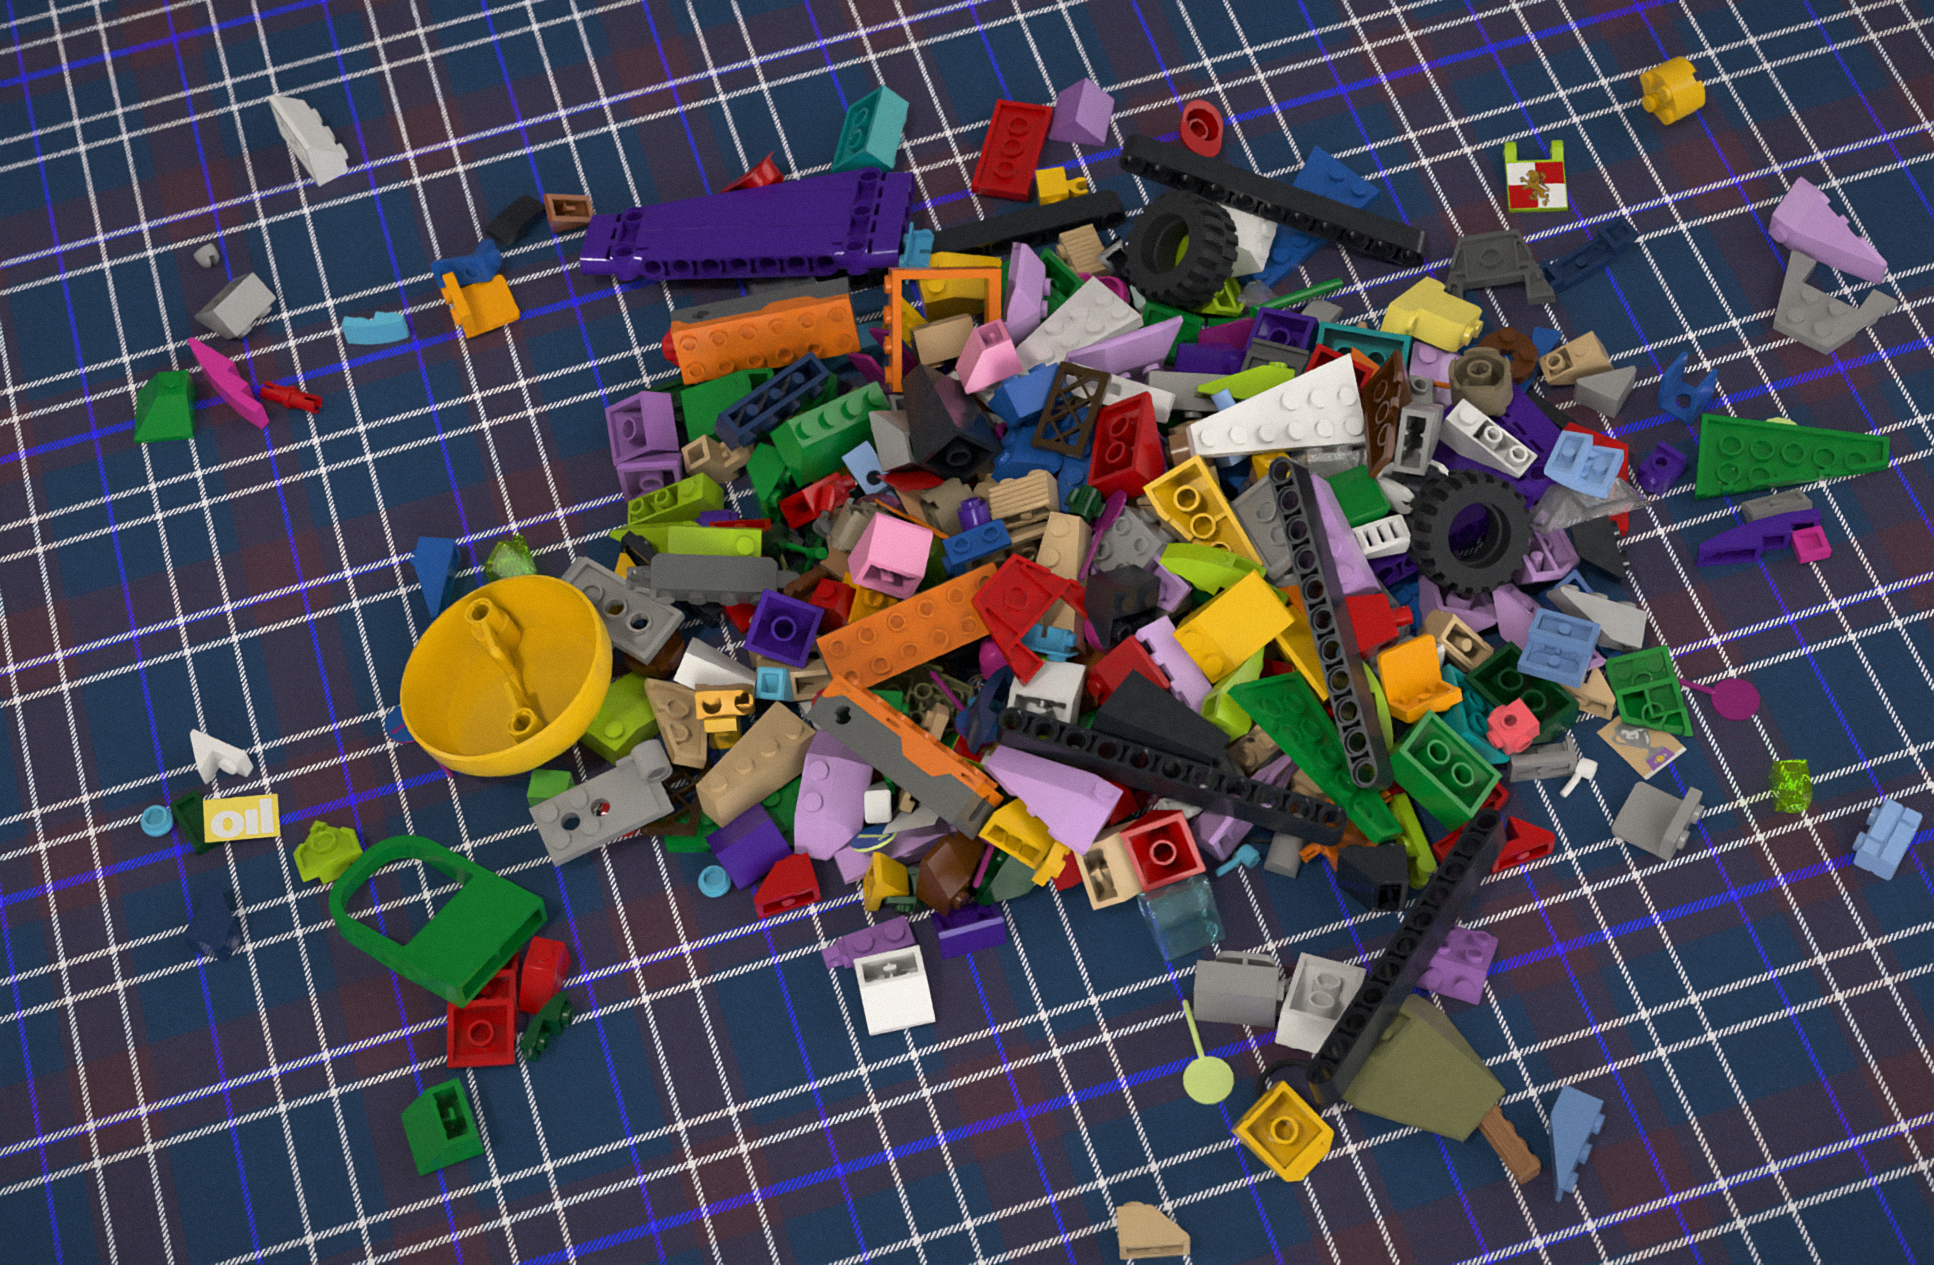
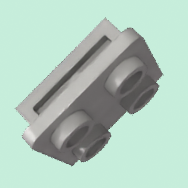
(1132, 540)
(1657, 819)

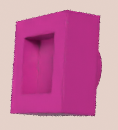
(1810, 544)

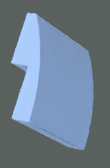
(1584, 465)

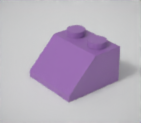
(641, 426)

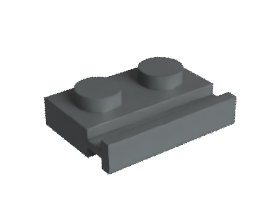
(1266, 351)

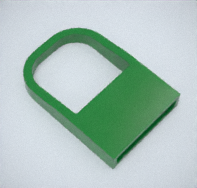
(464, 940)

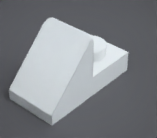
(213, 753)

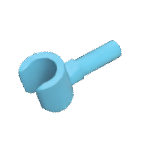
(1245, 855)

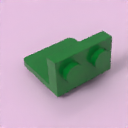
(1191, 325)

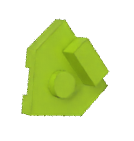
(327, 852)

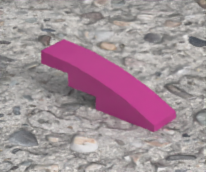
(227, 382)

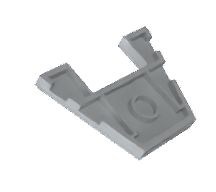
(1818, 317)

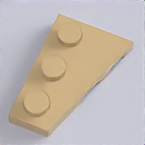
(678, 723)

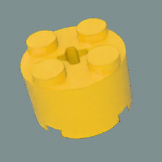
(1672, 90)

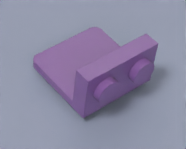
(1460, 965)

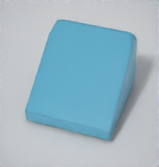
(774, 684)

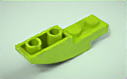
(1210, 567)

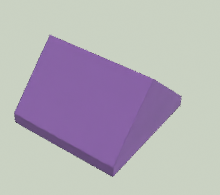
(1082, 114)

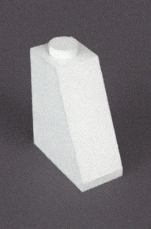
(709, 666)

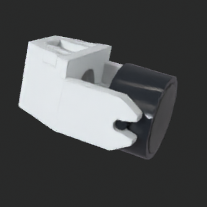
(1403, 487)

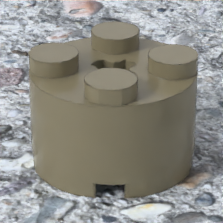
(1482, 380)
(941, 503)
(852, 523)

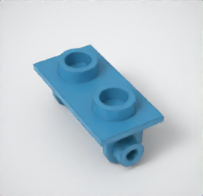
(917, 248)
(1056, 643)

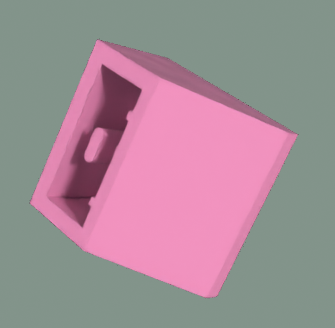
(987, 357)
(891, 556)

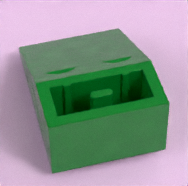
(705, 401)

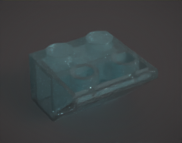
(1182, 916)

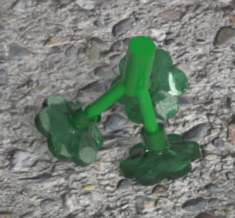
(777, 543)

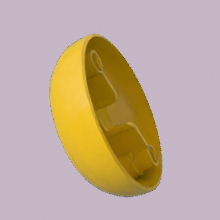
(507, 676)

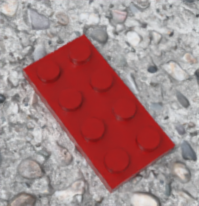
(1012, 150)

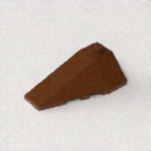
(949, 872)

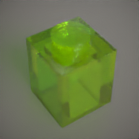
(1790, 785)

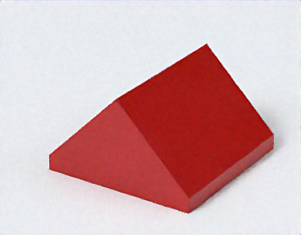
(1162, 848)

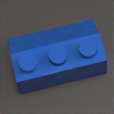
(1020, 458)

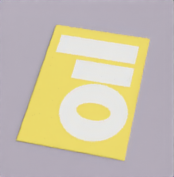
(241, 818)

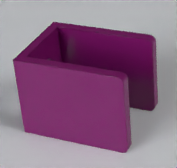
(870, 368)

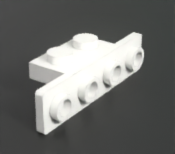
(1123, 388)

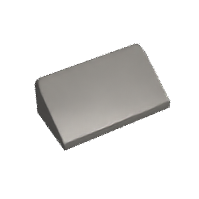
(1775, 504)

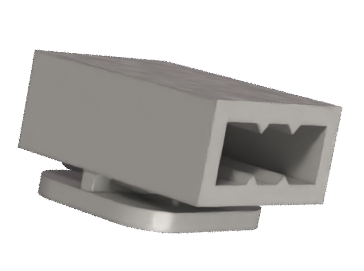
(1238, 989)

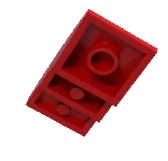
(488, 1025)

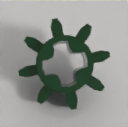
(1085, 503)

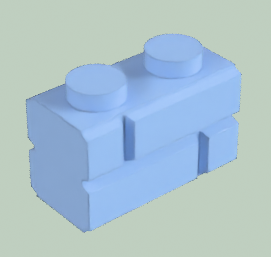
(1887, 838)

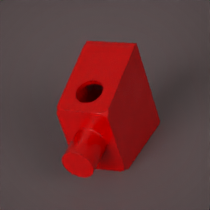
(1376, 623)

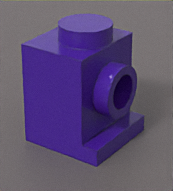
(1661, 469)

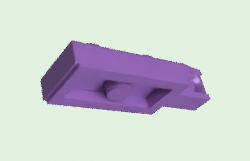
(873, 940)

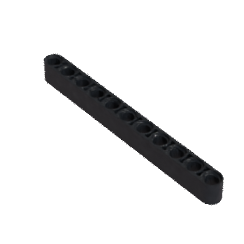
(1273, 200)
(996, 235)
(1340, 631)
(1181, 788)
(1406, 957)

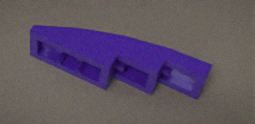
(1747, 541)

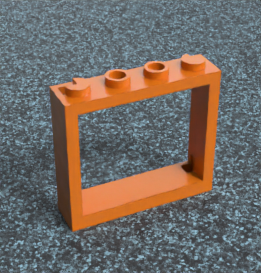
(893, 313)

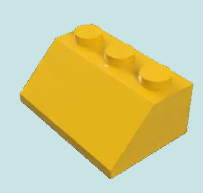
(1298, 648)

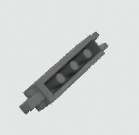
(708, 578)

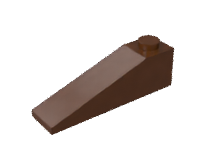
(1382, 409)

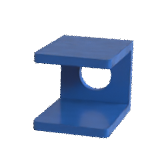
(1673, 386)

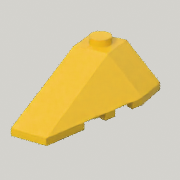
(1199, 509)

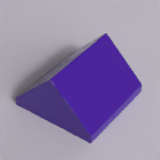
(783, 628)
(748, 846)
(968, 929)

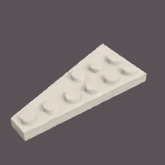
(1084, 319)
(1294, 416)

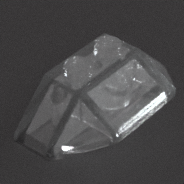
(1565, 507)

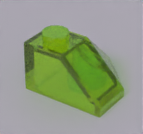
(510, 560)

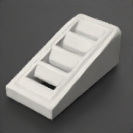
(1393, 531)
(877, 803)

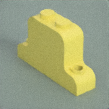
(1433, 316)

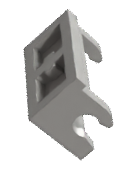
(1543, 761)

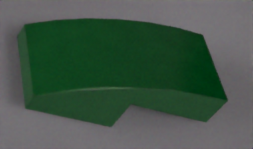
(548, 1021)

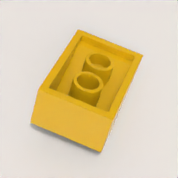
(953, 296)
(1233, 626)

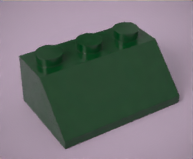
(1502, 684)

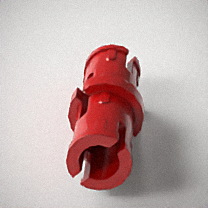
(291, 397)

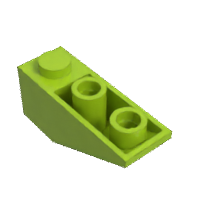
(677, 501)
(1220, 707)

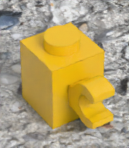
(1053, 187)

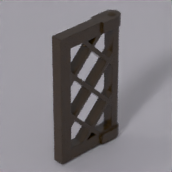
(1086, 427)
(669, 825)

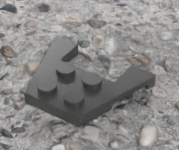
(1496, 260)

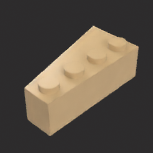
(1064, 552)
(756, 765)

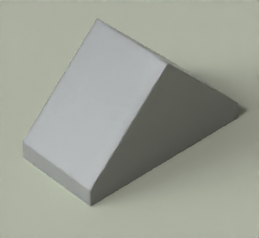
(1606, 390)

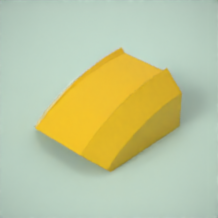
(1284, 1133)

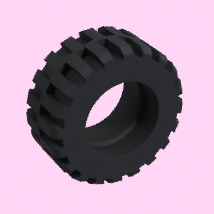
(1205, 261)
(1505, 538)

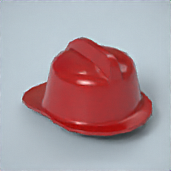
(1201, 128)
(761, 175)

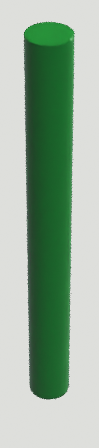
(1299, 296)

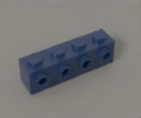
(772, 401)

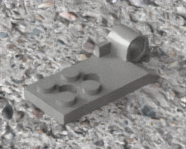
(609, 589)
(630, 790)

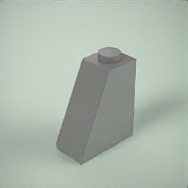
(1418, 436)

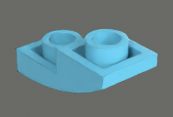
(382, 329)

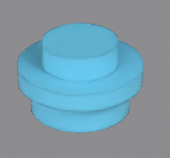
(156, 821)
(714, 881)

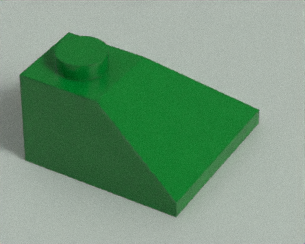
(166, 408)

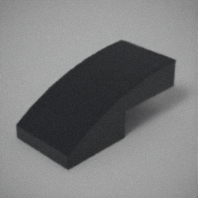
(513, 221)

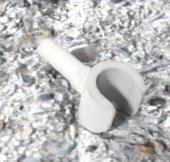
(1586, 769)

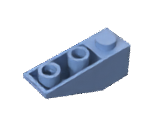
(1569, 1129)

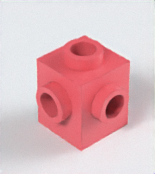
(1512, 727)

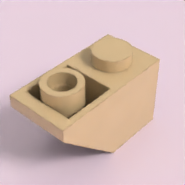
(1575, 360)

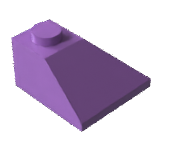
(650, 474)

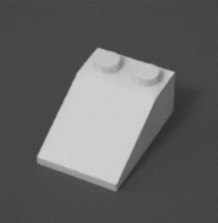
(1316, 1001)

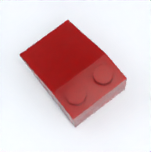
(1126, 447)

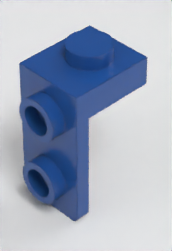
(472, 268)
(973, 545)

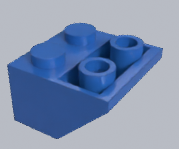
(1026, 396)

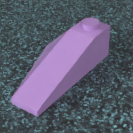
(1222, 833)
(905, 848)

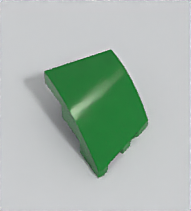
(1648, 691)

